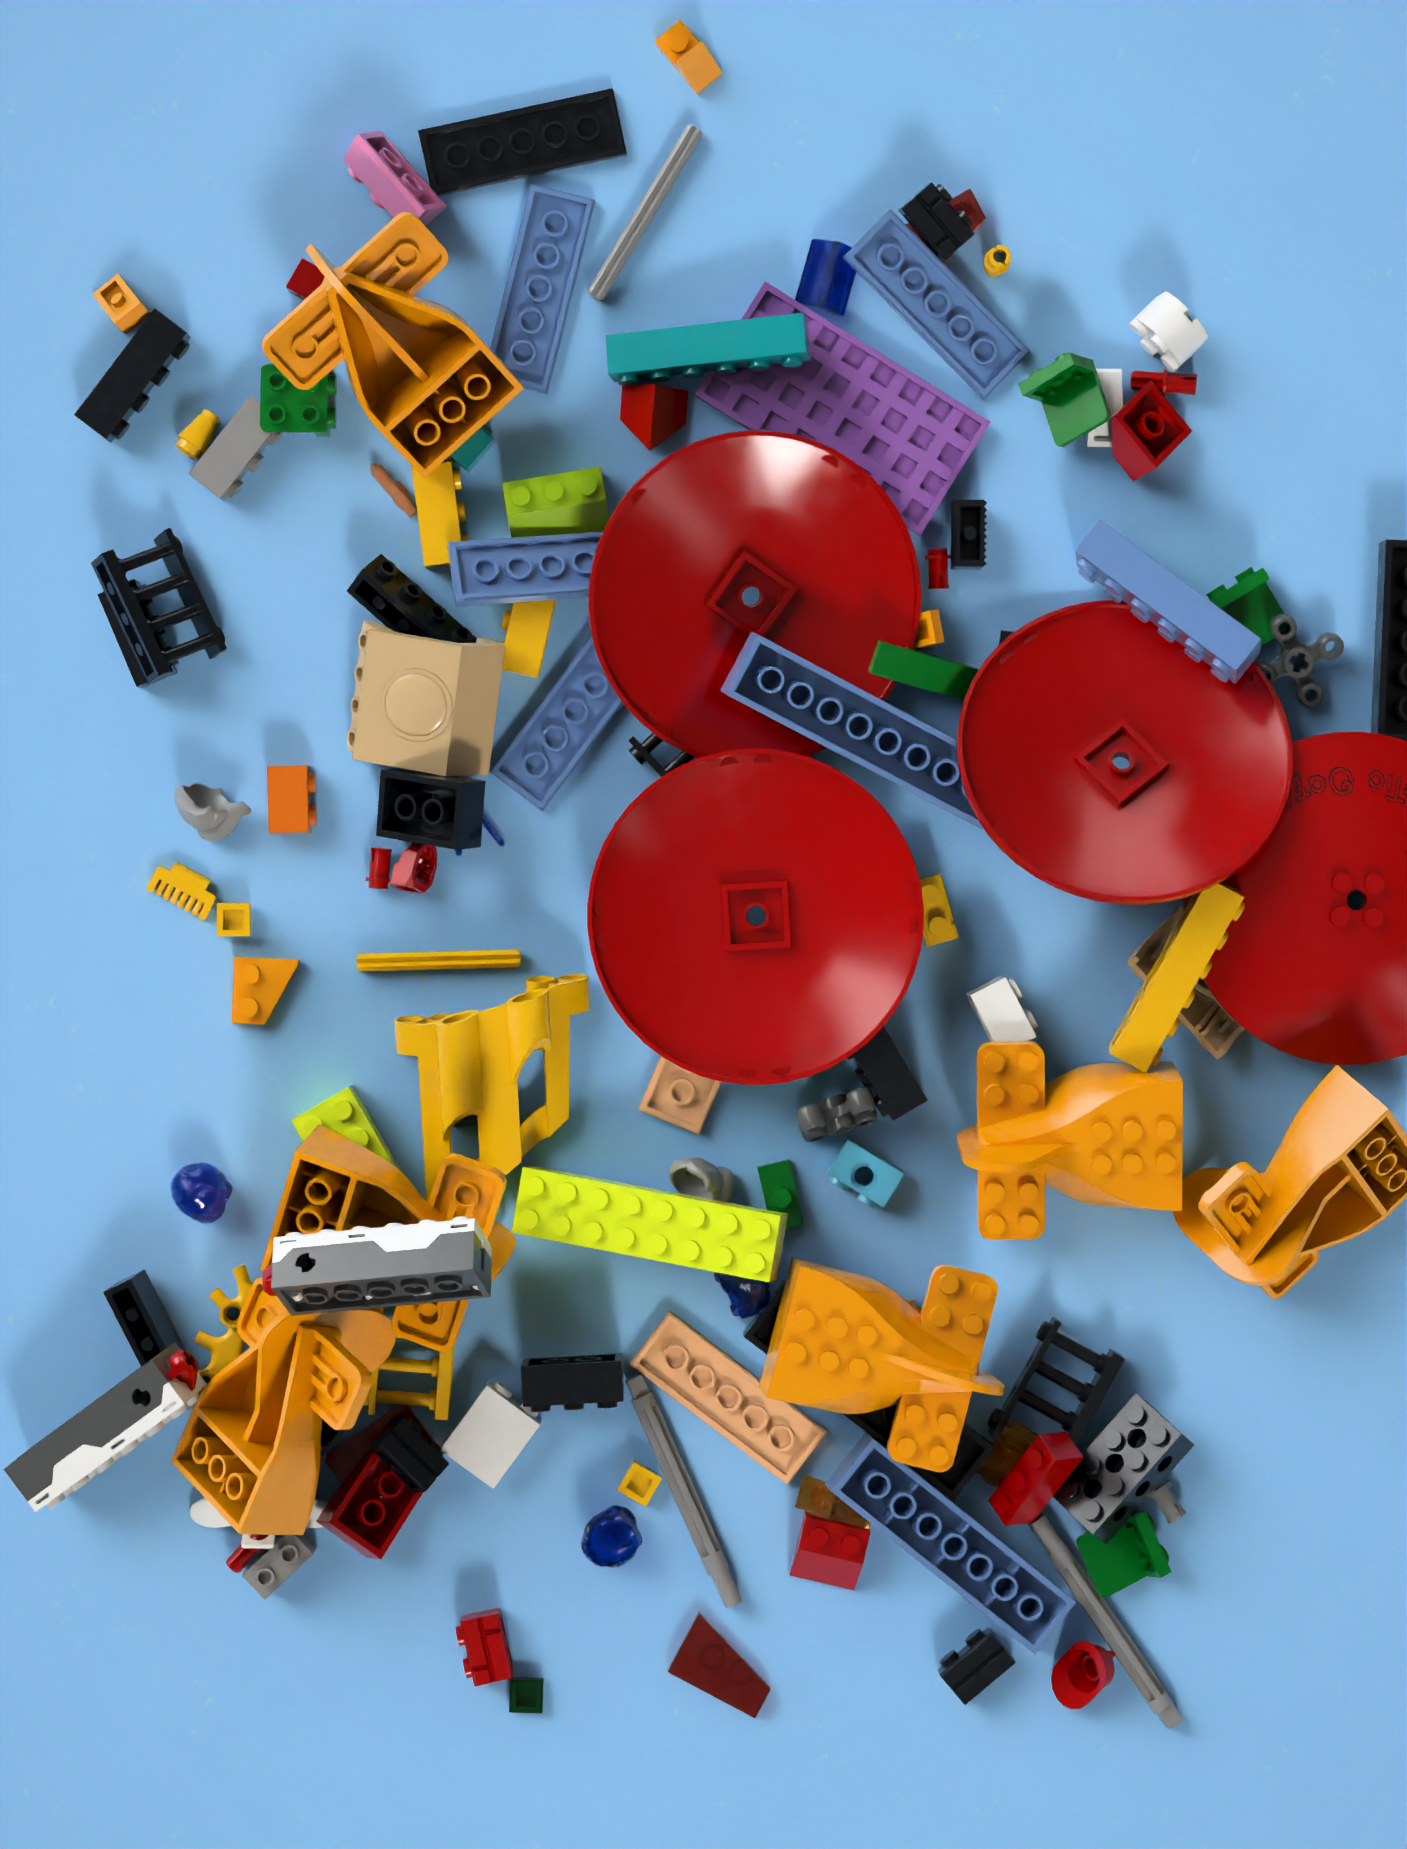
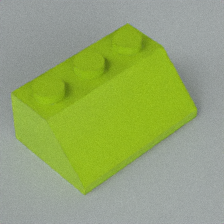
(557, 504)

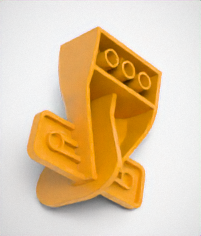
(407, 359)
(1090, 1133)
(1325, 1185)
(348, 1186)
(863, 1348)
(259, 1419)

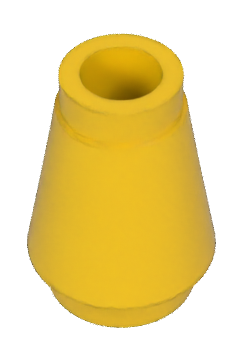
(197, 435)

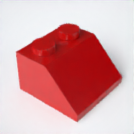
(829, 1551)

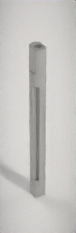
(682, 1489)
(1106, 1622)

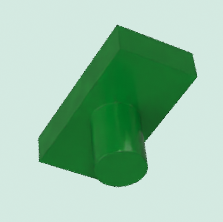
(780, 1191)

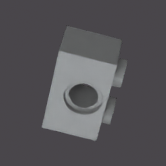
(278, 1563)

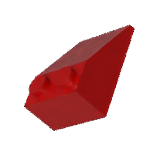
(369, 1508)

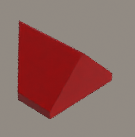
(653, 412)

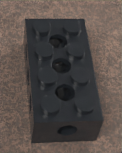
(1141, 1473)

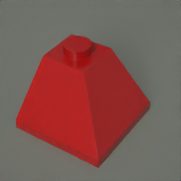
(1146, 431)

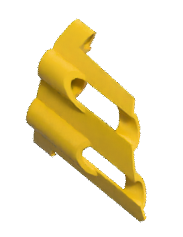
(473, 1067)

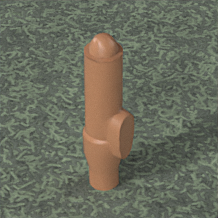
(394, 489)

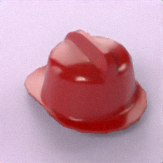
(1082, 1674)

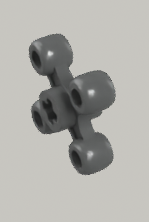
(1309, 654)
(837, 1114)

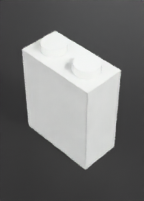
(491, 1434)

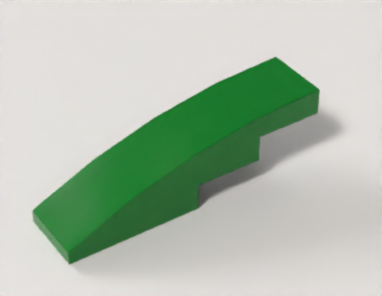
(922, 670)

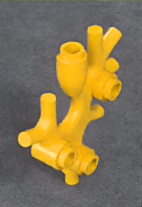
(231, 1345)

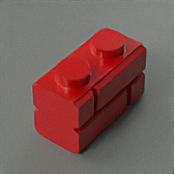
(486, 1647)

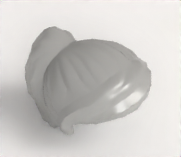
(208, 810)
(702, 1179)

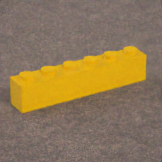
(1175, 974)

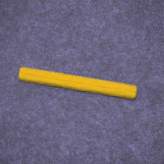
(438, 960)

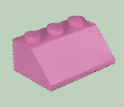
(391, 178)

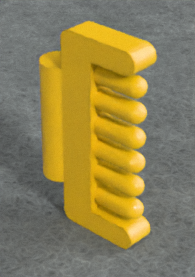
(184, 881)

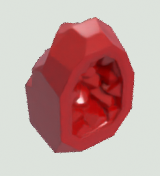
(415, 869)

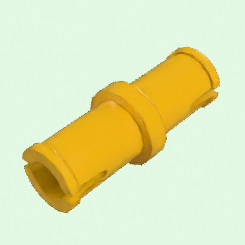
(1000, 254)

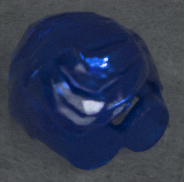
(201, 1192)
(745, 1294)
(611, 1537)

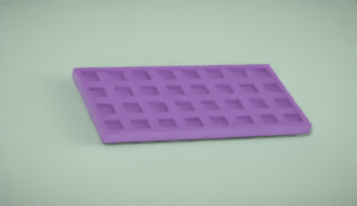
(857, 404)

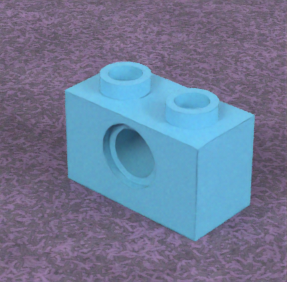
(884, 1178)

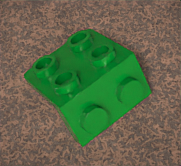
(1069, 396)
(296, 410)
(1250, 602)
(1126, 1557)

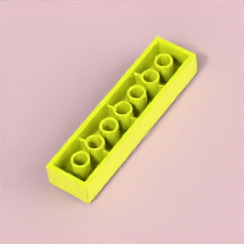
(650, 1223)

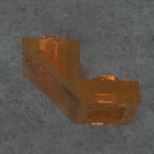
(1008, 1450)
(819, 1500)

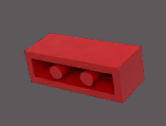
(1035, 1478)

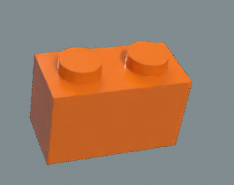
(290, 799)

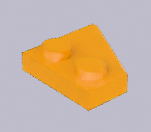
(258, 987)

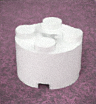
(1168, 330)

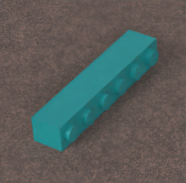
(708, 348)

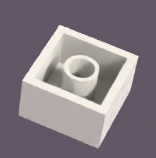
(1001, 1012)

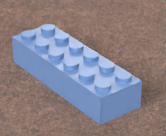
(1167, 603)

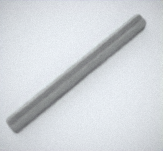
(645, 212)

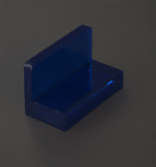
(826, 277)

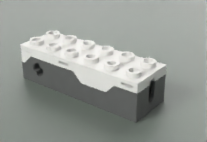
(380, 1266)
(107, 1428)

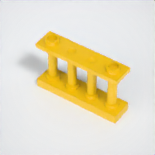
(435, 1400)

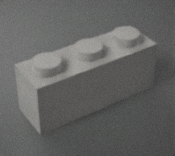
(234, 452)

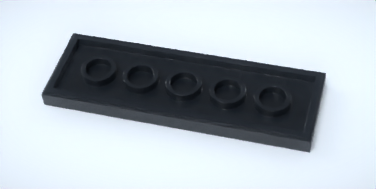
(522, 142)

